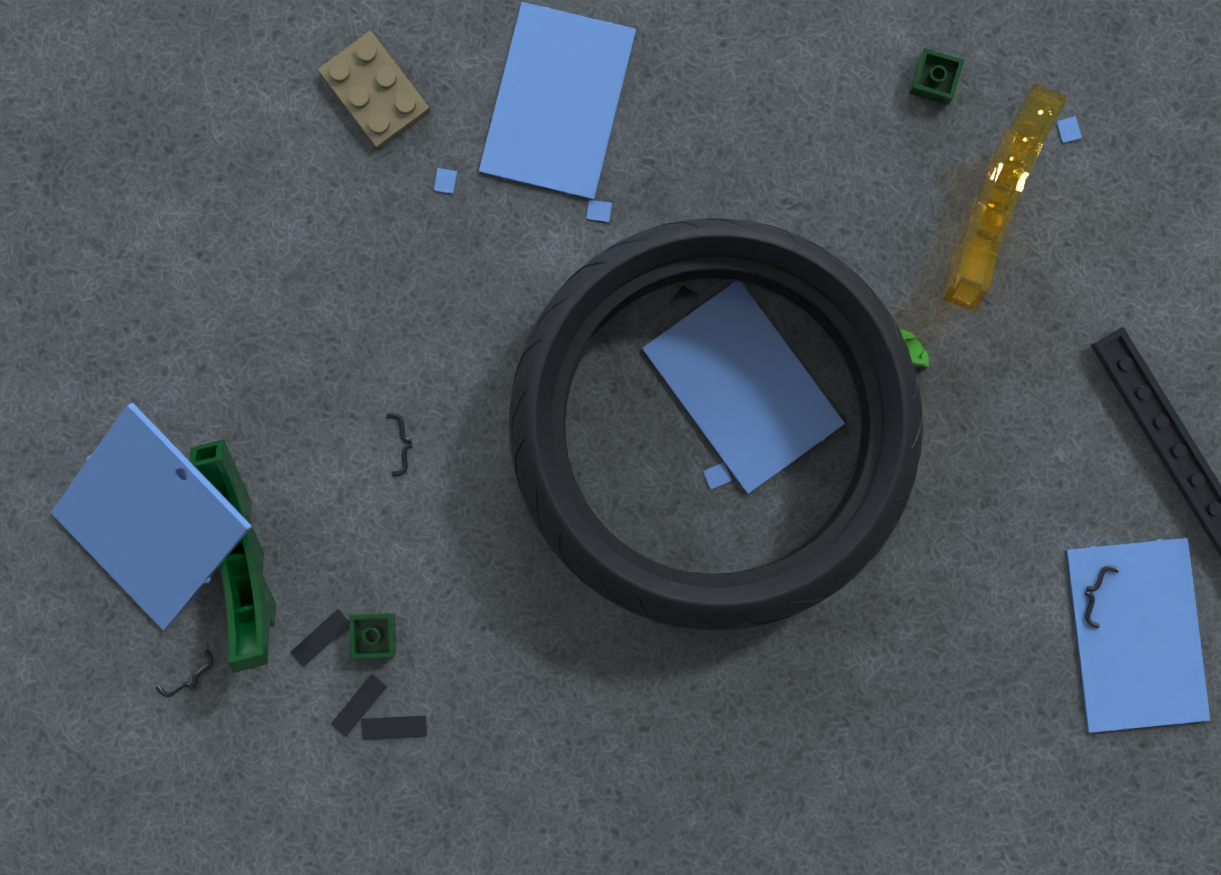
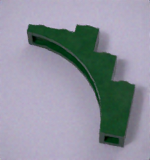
(247, 595)

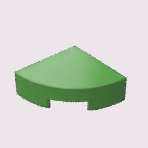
(917, 352)

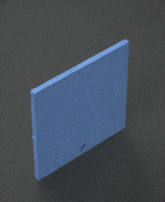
(149, 517)

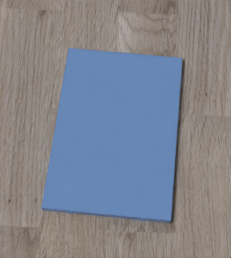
(557, 100)
(743, 386)
(1147, 652)

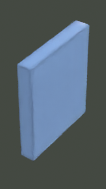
(1069, 129)
(445, 181)
(599, 211)
(717, 475)

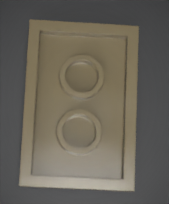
(374, 90)

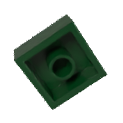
(936, 76)
(372, 635)

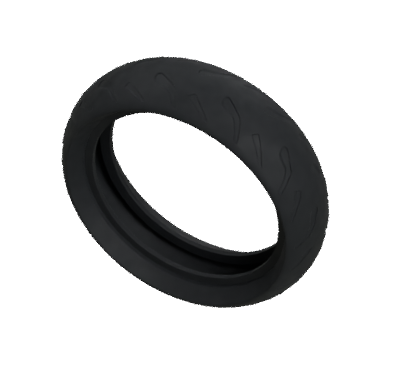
(848, 314)

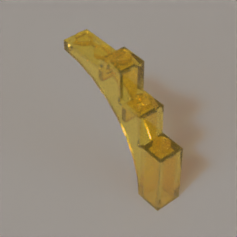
(995, 203)

